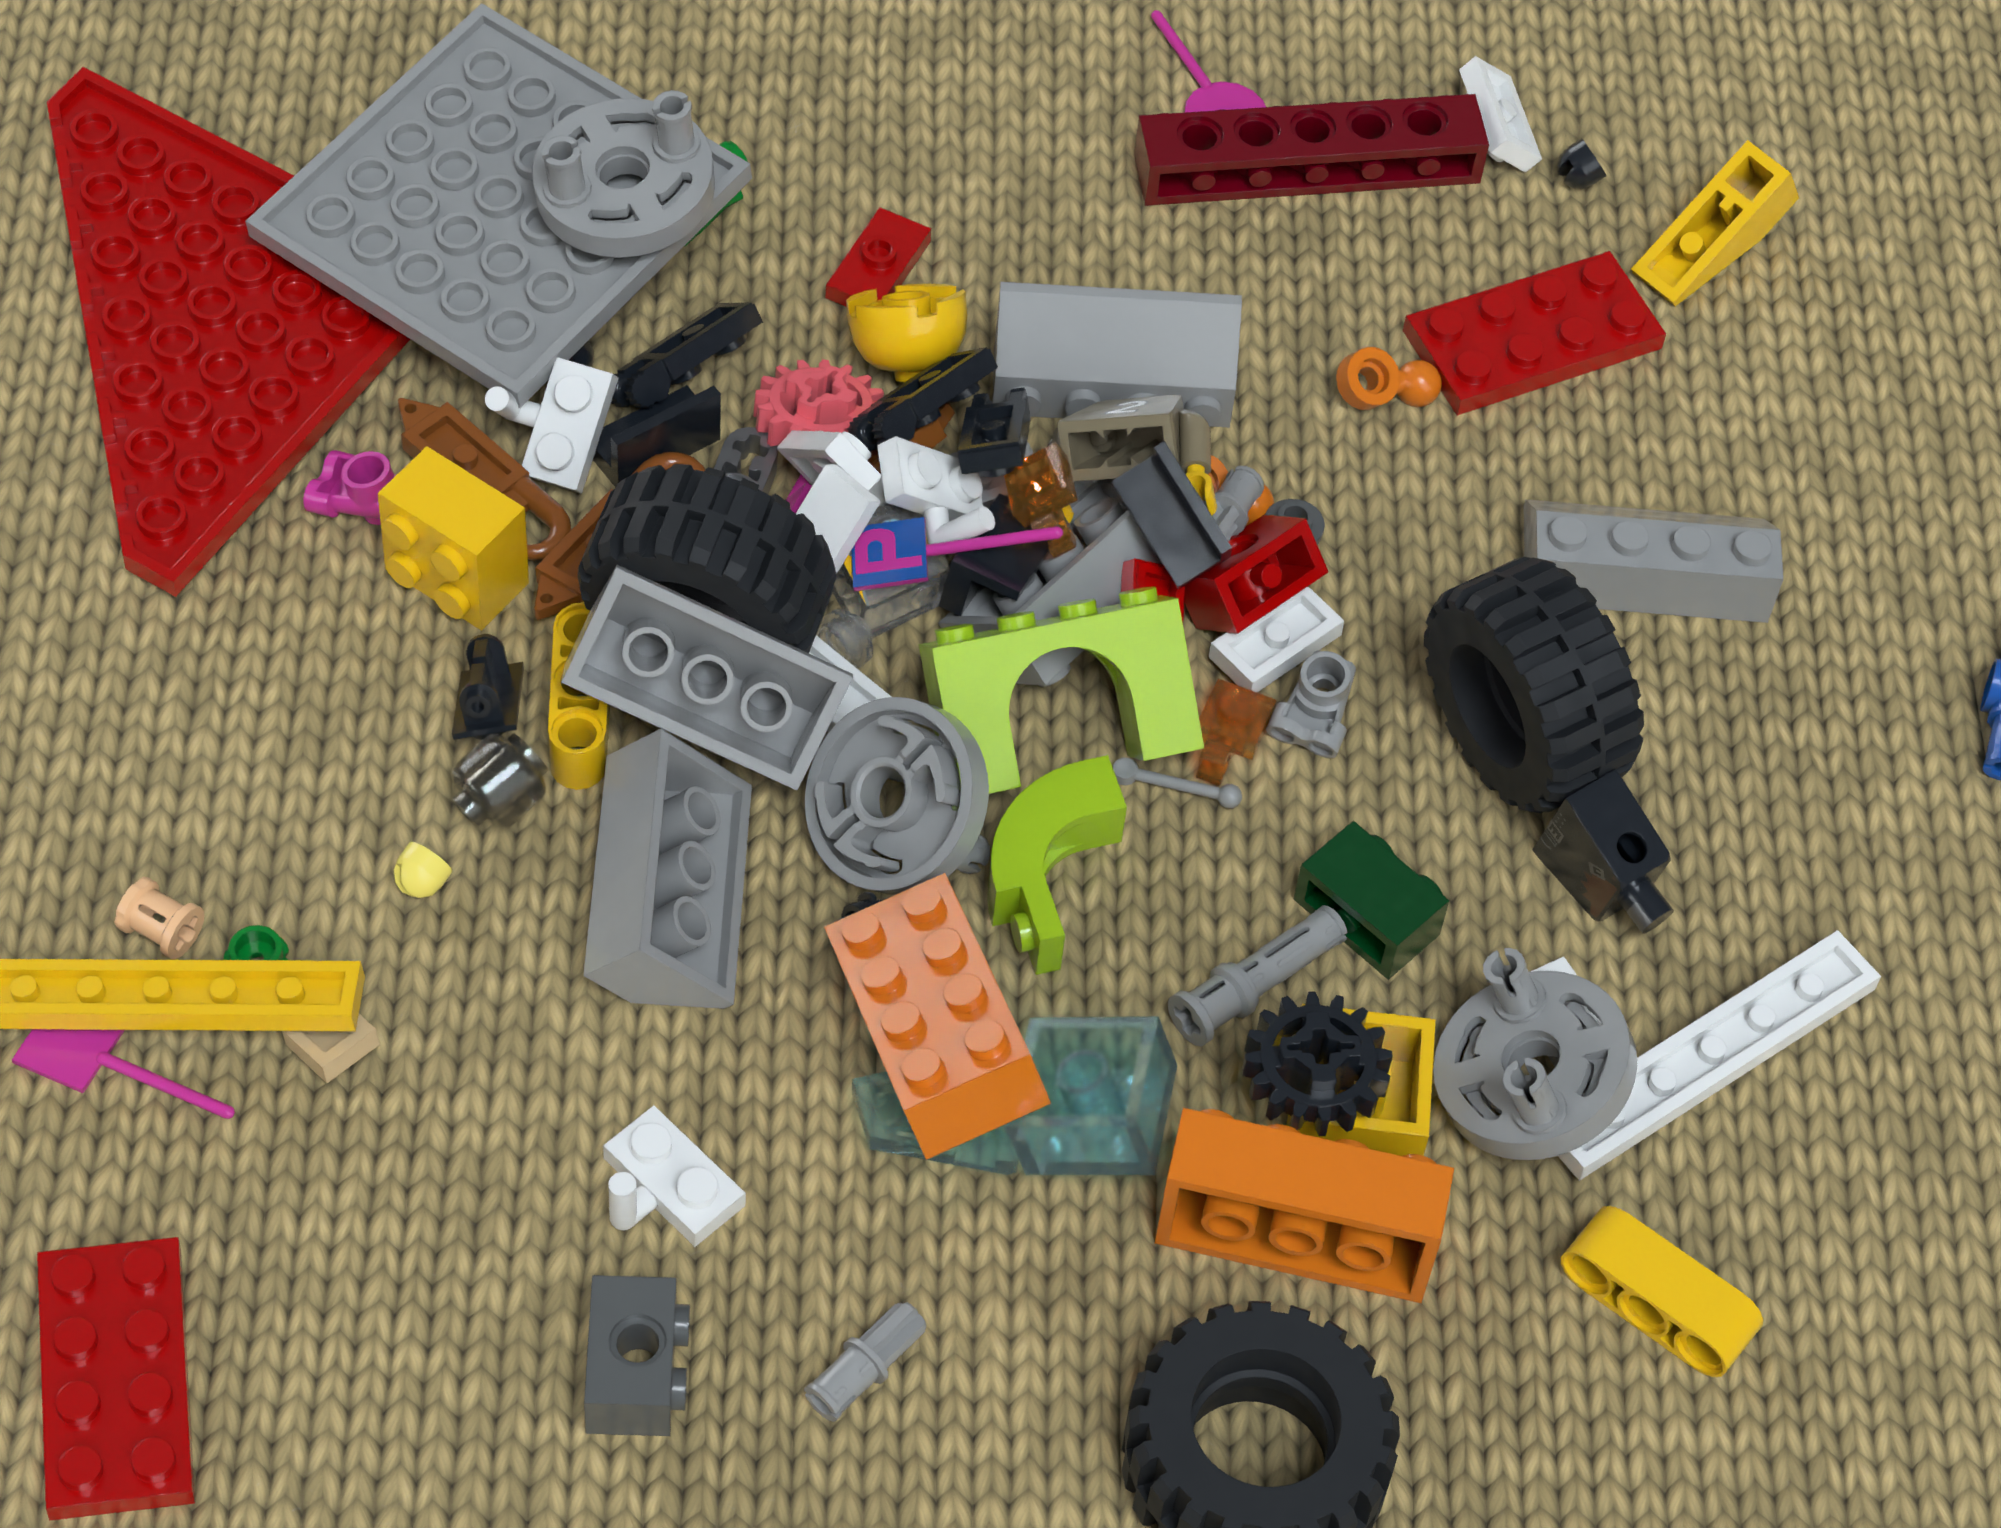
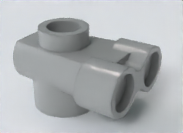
(1312, 715)

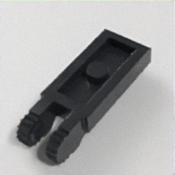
(679, 355)
(920, 397)
(994, 434)

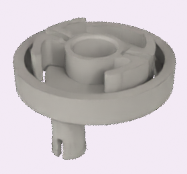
(618, 139)
(928, 827)
(1510, 1025)

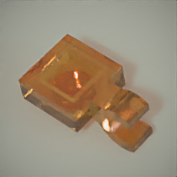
(1041, 491)
(1231, 725)

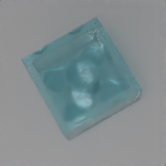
(1106, 1094)

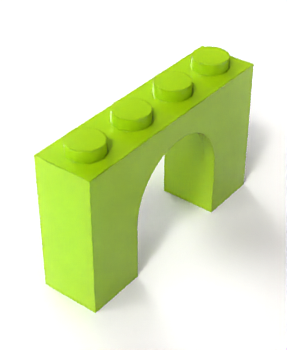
(1134, 640)

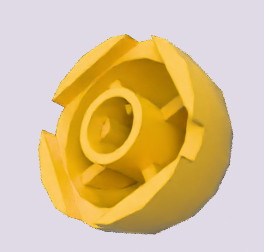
(908, 327)

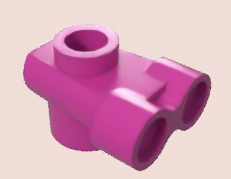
(349, 485)

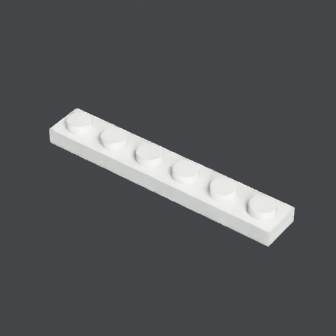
(1731, 1043)

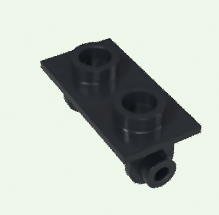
(488, 691)

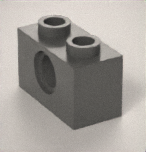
(634, 1395)

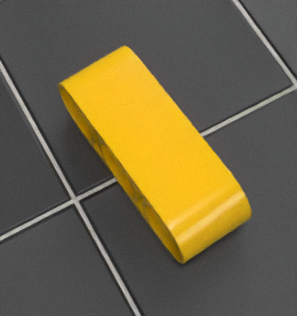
(574, 719)
(1662, 1291)

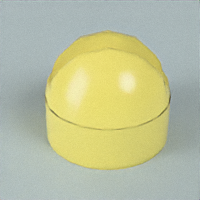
(420, 871)

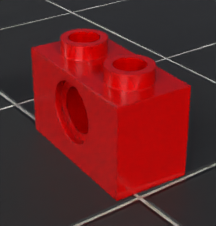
(1266, 568)

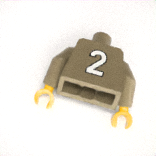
(1122, 433)

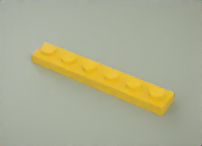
(180, 994)

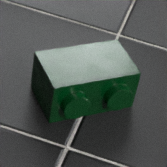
(1380, 898)

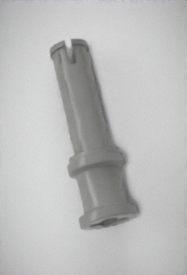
(1237, 987)

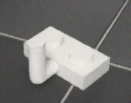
(564, 423)
(814, 449)
(936, 488)
(670, 1174)

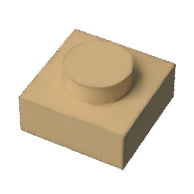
(333, 1051)

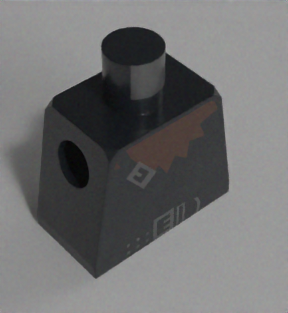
(1607, 853)

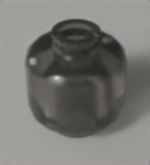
(498, 781)

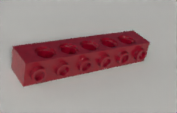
(1310, 149)

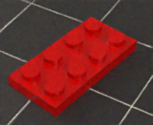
(1534, 332)
(114, 1379)

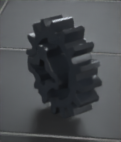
(1317, 1063)

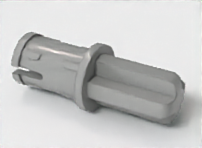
(1236, 498)
(865, 1361)

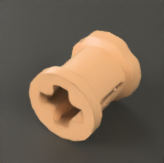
(181, 922)

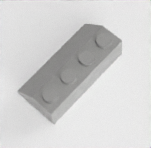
(1116, 344)
(1661, 558)
(1092, 570)
(705, 677)
(668, 876)

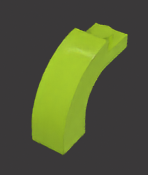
(1049, 820)

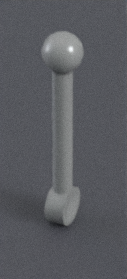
(1128, 771)

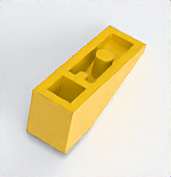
(1718, 224)

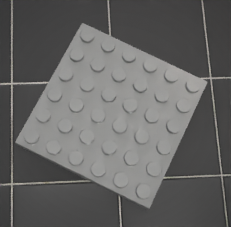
(436, 213)

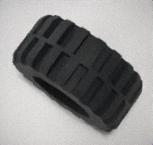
(717, 546)
(1533, 683)
(1272, 1362)

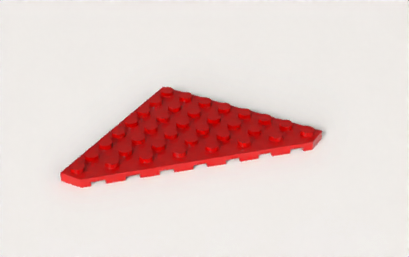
(199, 340)

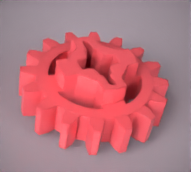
(811, 400)

